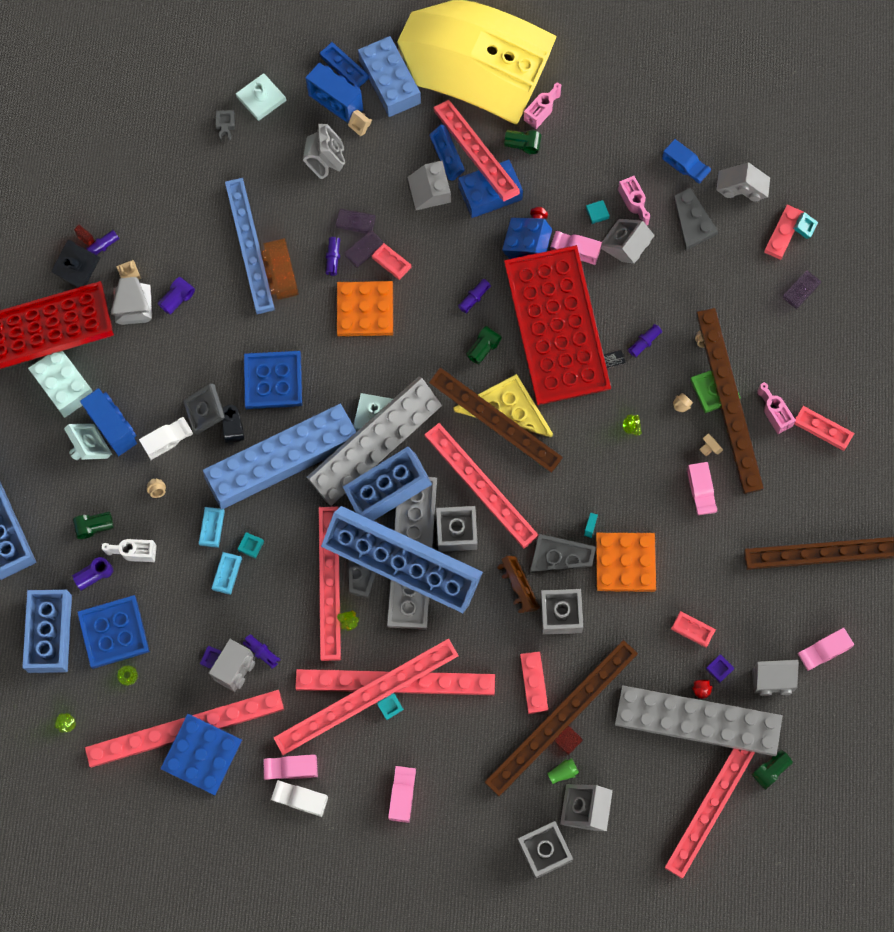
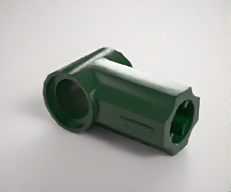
(527, 141)
(486, 341)
(87, 525)
(769, 772)

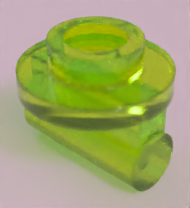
(632, 425)
(348, 620)

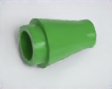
(563, 771)

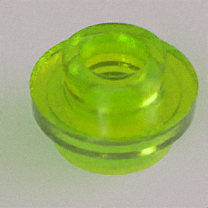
(133, 675)

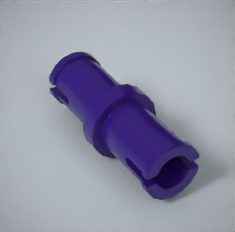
(102, 243)
(332, 256)
(474, 296)
(645, 340)
(261, 651)

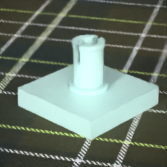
(261, 97)
(368, 407)
(87, 442)

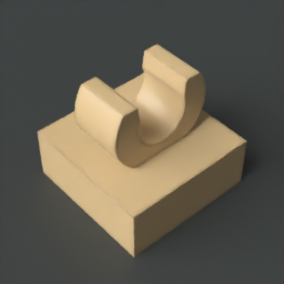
(359, 122)
(128, 270)
(711, 445)

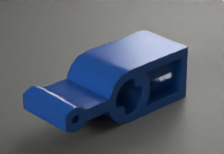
(685, 161)

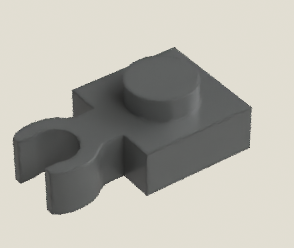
(224, 122)

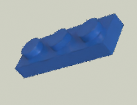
(344, 65)
(447, 152)

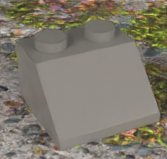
(429, 186)
(627, 240)
(775, 677)
(586, 807)

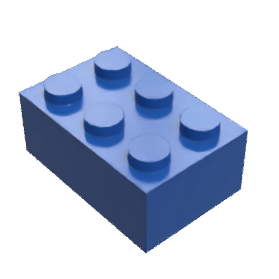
(334, 92)
(481, 196)
(109, 421)

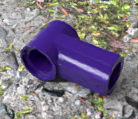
(179, 292)
(91, 574)

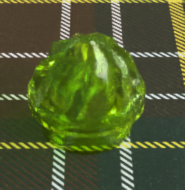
(65, 722)

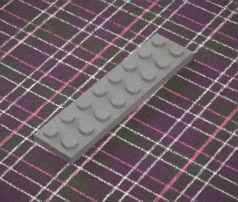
(374, 440)
(415, 520)
(699, 720)

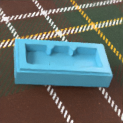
(211, 527)
(226, 573)

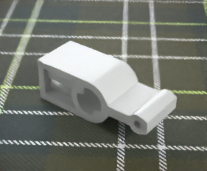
(165, 438)
(142, 550)
(300, 798)

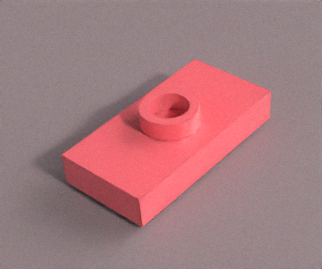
(391, 261)
(693, 629)

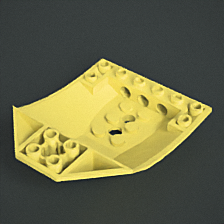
(449, 54)

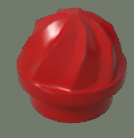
(702, 688)

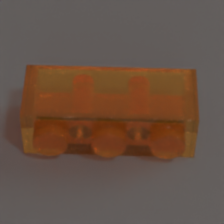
(279, 269)

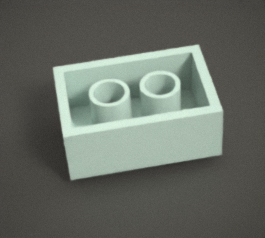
(61, 382)

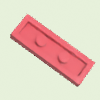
(783, 232)
(823, 428)
(534, 682)

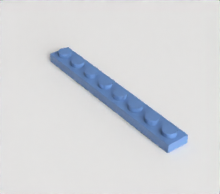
(249, 246)

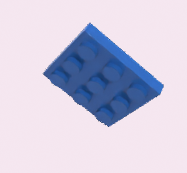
(273, 379)
(113, 632)
(201, 754)

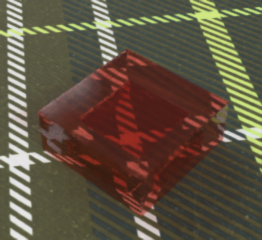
(84, 235)
(568, 740)

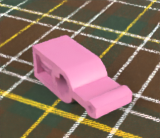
(541, 107)
(632, 192)
(588, 248)
(779, 418)
(702, 488)
(826, 649)
(291, 767)
(402, 794)

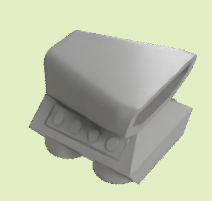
(323, 151)
(132, 302)

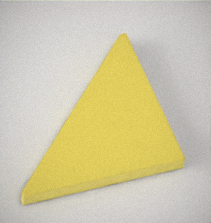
(514, 402)

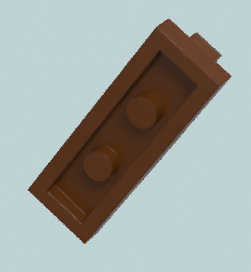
(519, 584)

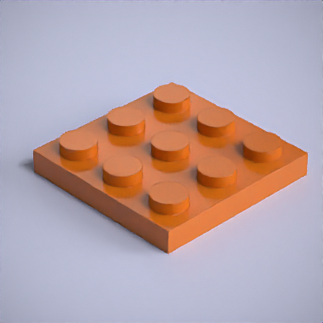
(365, 308)
(625, 562)

